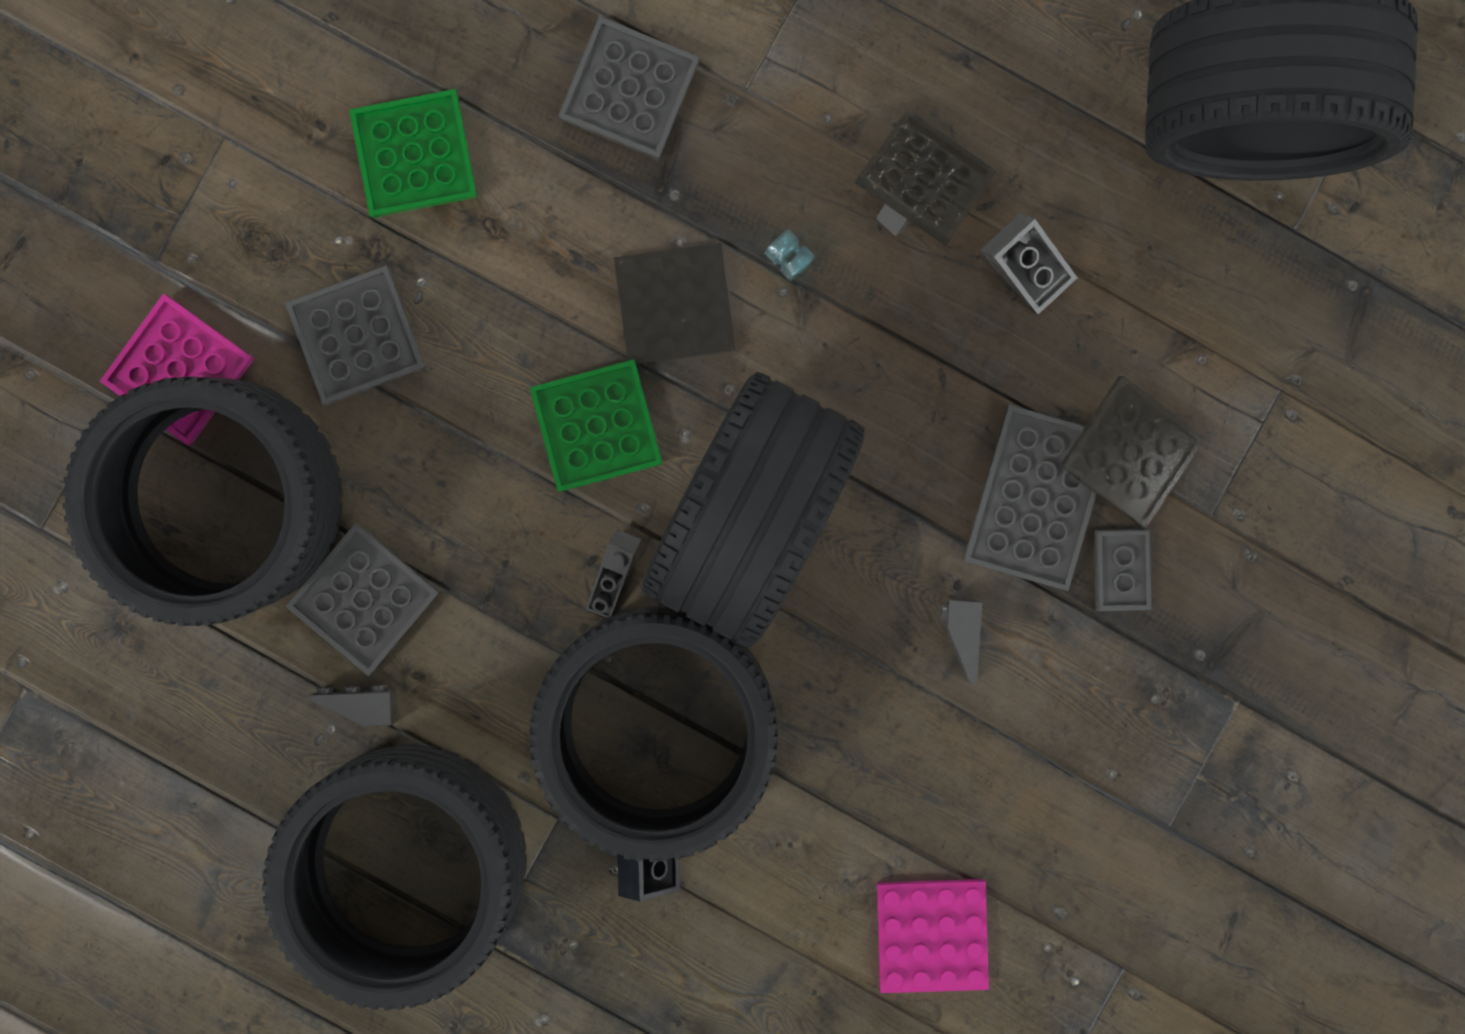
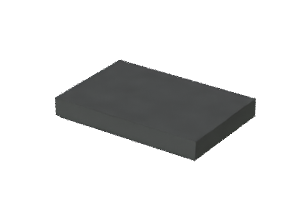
(1122, 570)

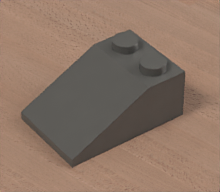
(1029, 262)

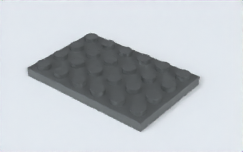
(1030, 507)

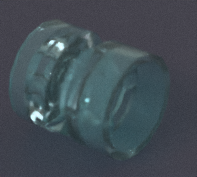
(783, 248)

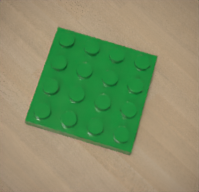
(413, 153)
(596, 425)

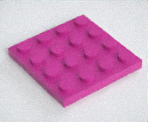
(176, 345)
(932, 936)

